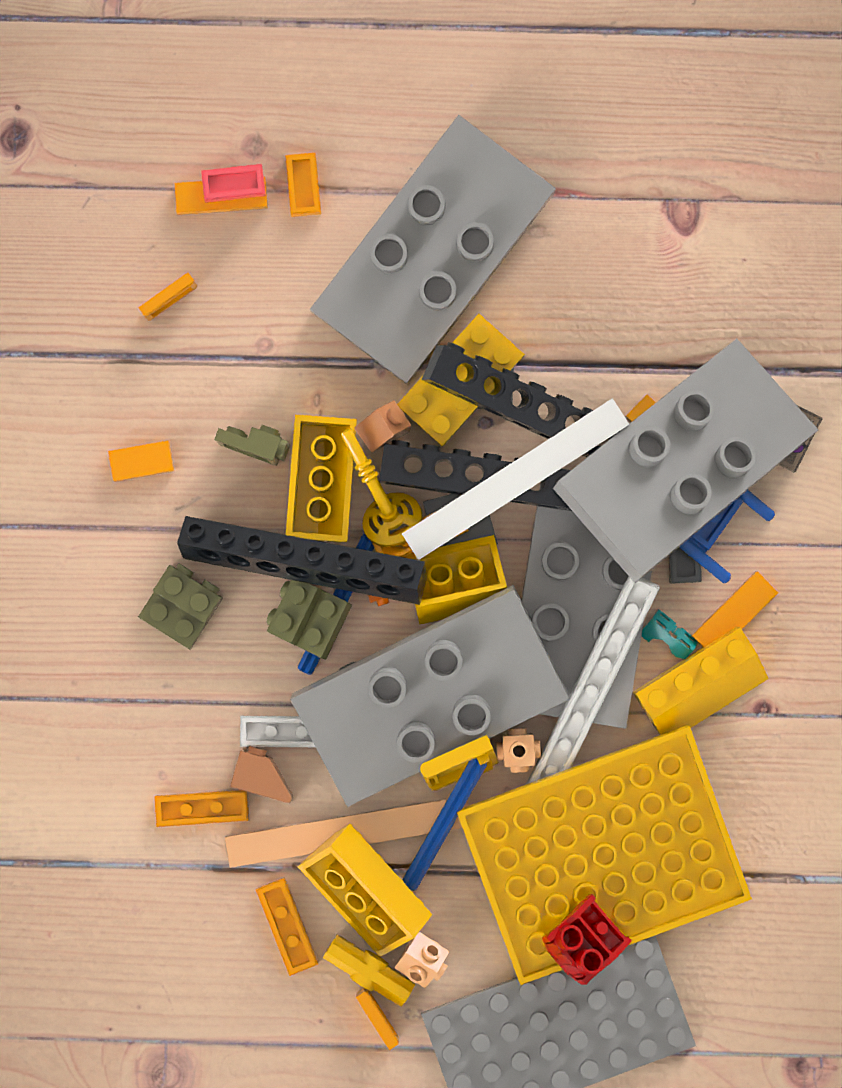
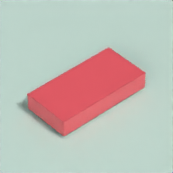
(233, 183)

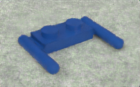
(704, 539)

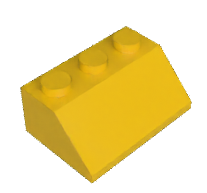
(459, 578)

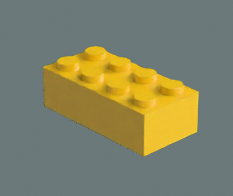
(444, 413)

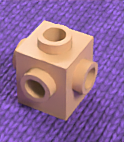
(516, 737)
(422, 960)

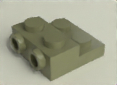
(261, 444)
(181, 605)
(308, 617)

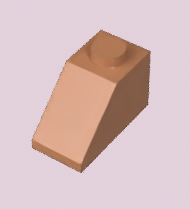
(383, 426)
(260, 775)

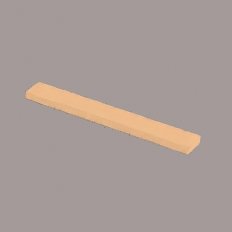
(307, 837)

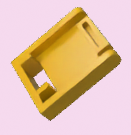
(449, 766)

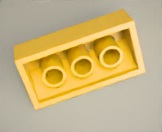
(320, 479)
(702, 683)
(365, 891)

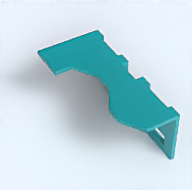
(656, 631)

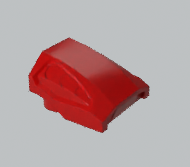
(585, 941)

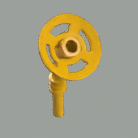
(387, 510)

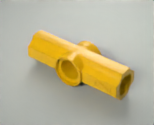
(369, 970)

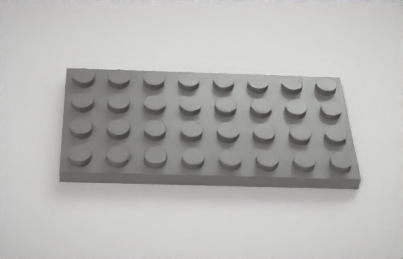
(562, 1030)

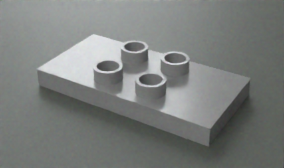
(433, 249)
(685, 460)
(569, 597)
(429, 695)

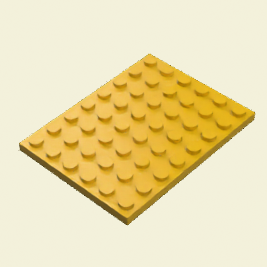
(622, 827)

